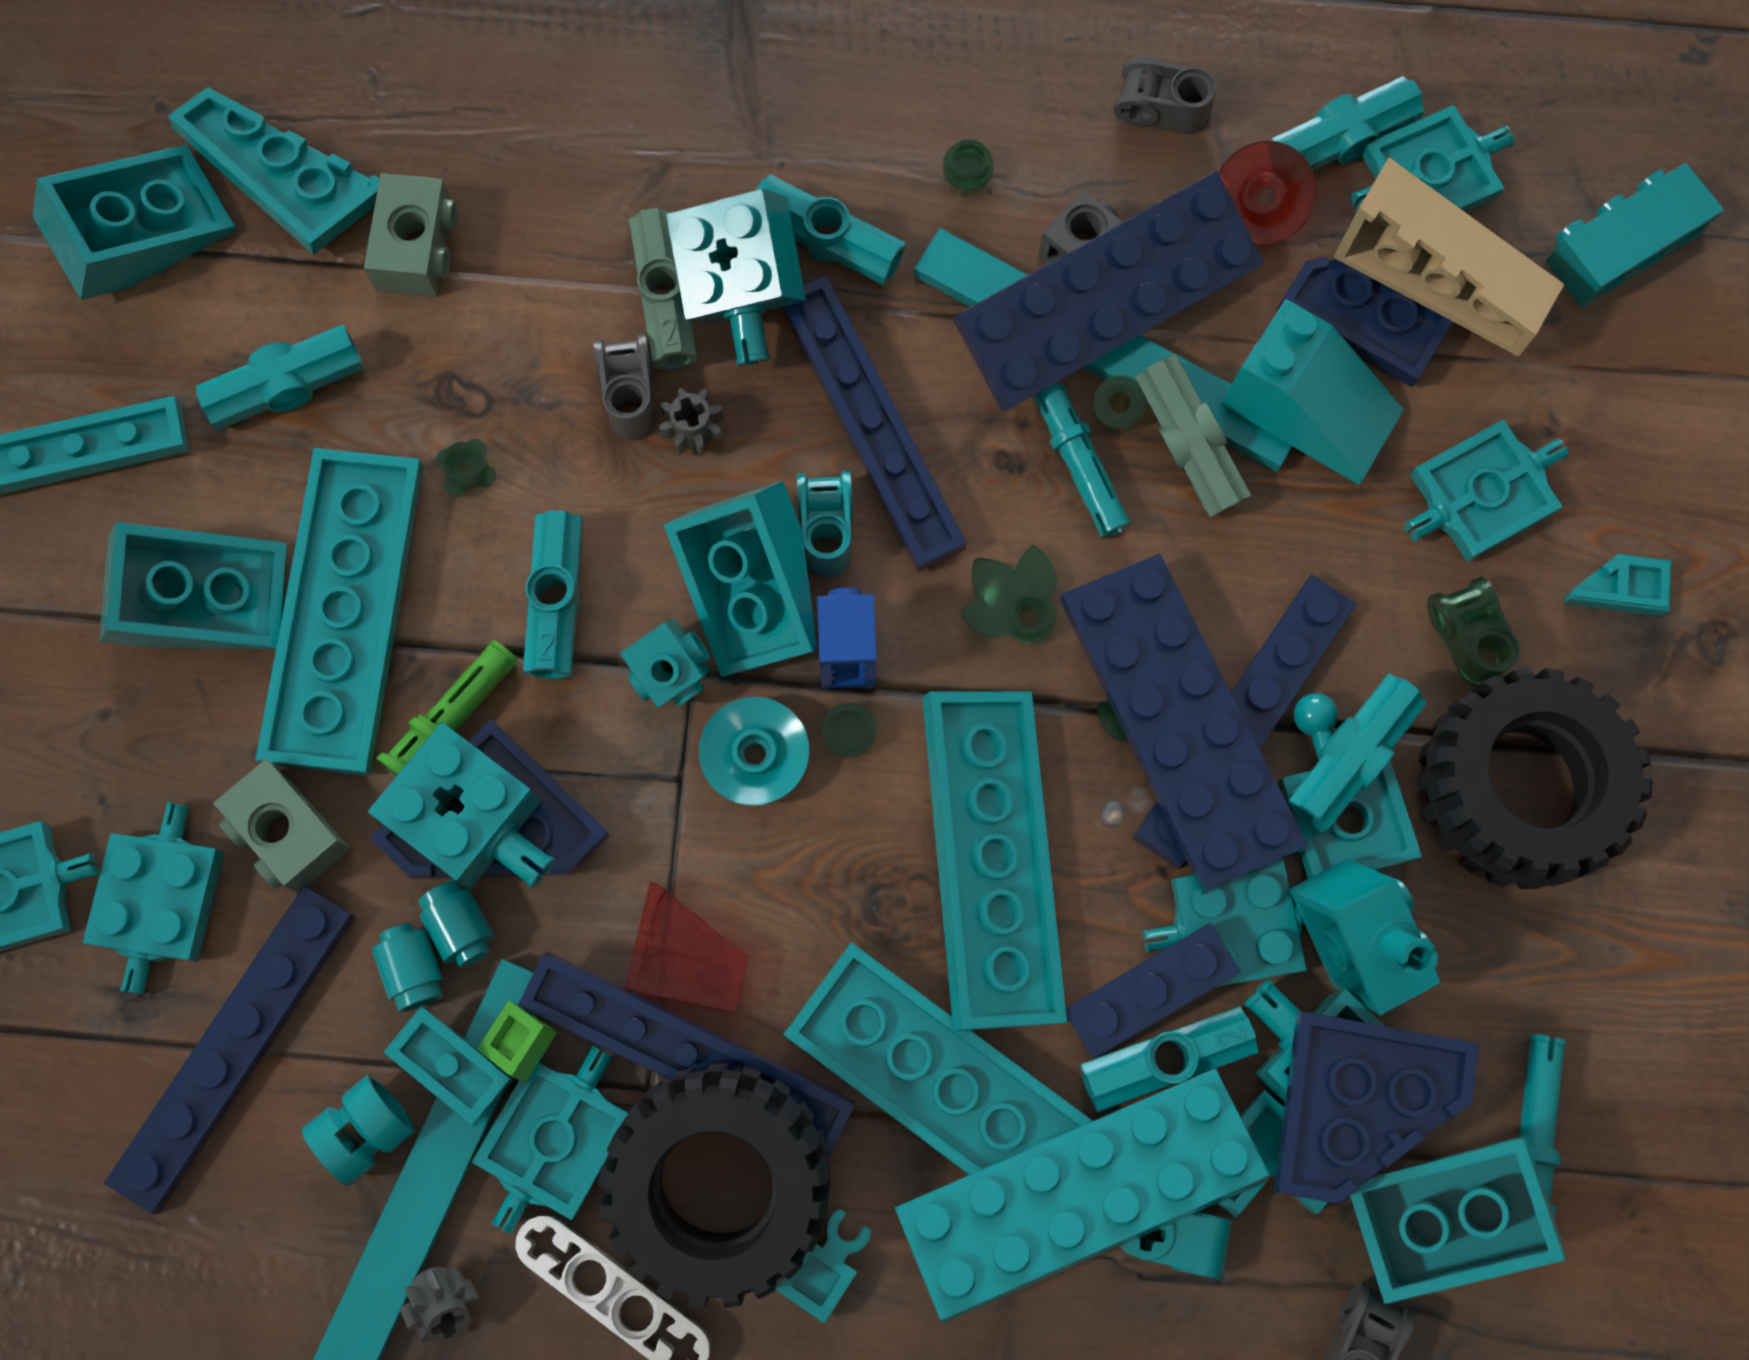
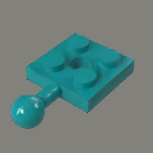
(1386, 831)

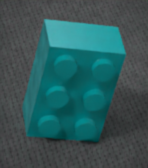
(1457, 1220)

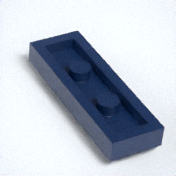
(1152, 990)

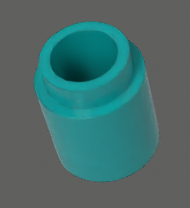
(455, 924)
(408, 967)

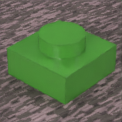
(516, 1041)

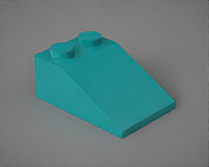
(128, 218)
(1314, 393)
(747, 577)
(191, 589)

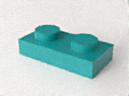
(448, 1066)

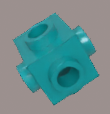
(648, 668)

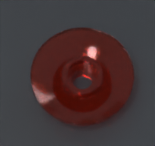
(1270, 166)

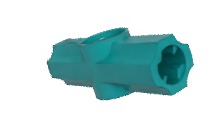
(1351, 122)
(853, 245)
(279, 377)
(553, 627)
(1356, 753)
(1202, 1047)

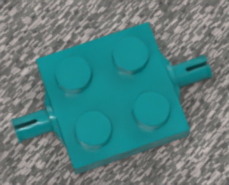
(1443, 156)
(1486, 490)
(35, 885)
(154, 898)
(1251, 917)
(551, 1140)

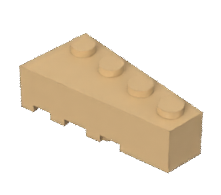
(1447, 261)

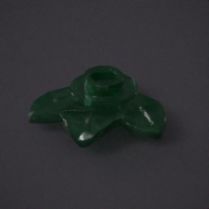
(1008, 592)

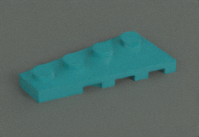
(289, 180)

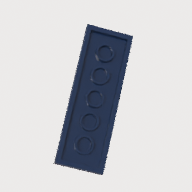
(1108, 291)
(1183, 723)

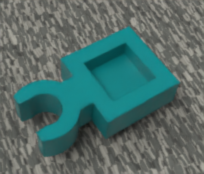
(823, 1273)

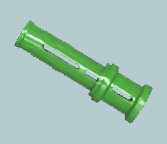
(455, 705)

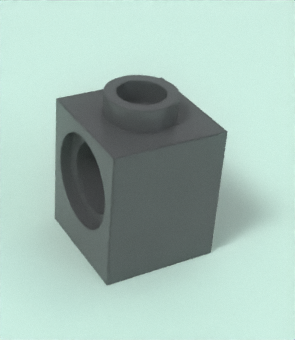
(1081, 215)

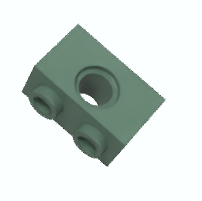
(404, 207)
(256, 804)

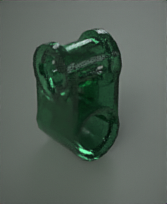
(1474, 621)

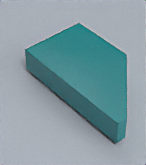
(1627, 585)

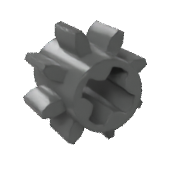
(690, 406)
(439, 1304)

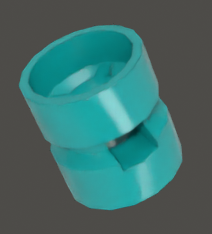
(375, 1117)

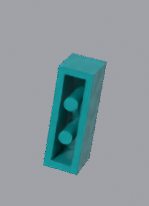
(1632, 233)

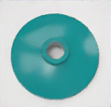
(746, 725)

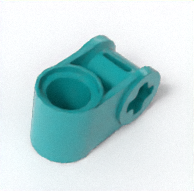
(826, 514)
(1188, 1245)

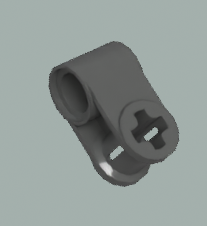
(1163, 95)
(624, 378)
(1365, 1339)

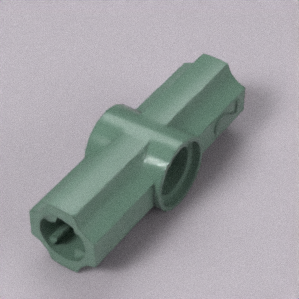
(668, 331)
(1192, 435)

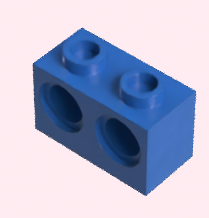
(847, 639)

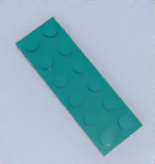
(340, 612)
(993, 861)
(921, 1073)
(1080, 1195)

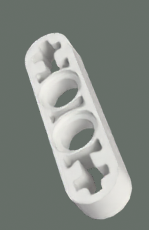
(618, 1287)

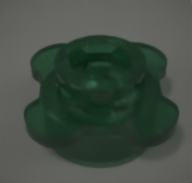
(462, 453)

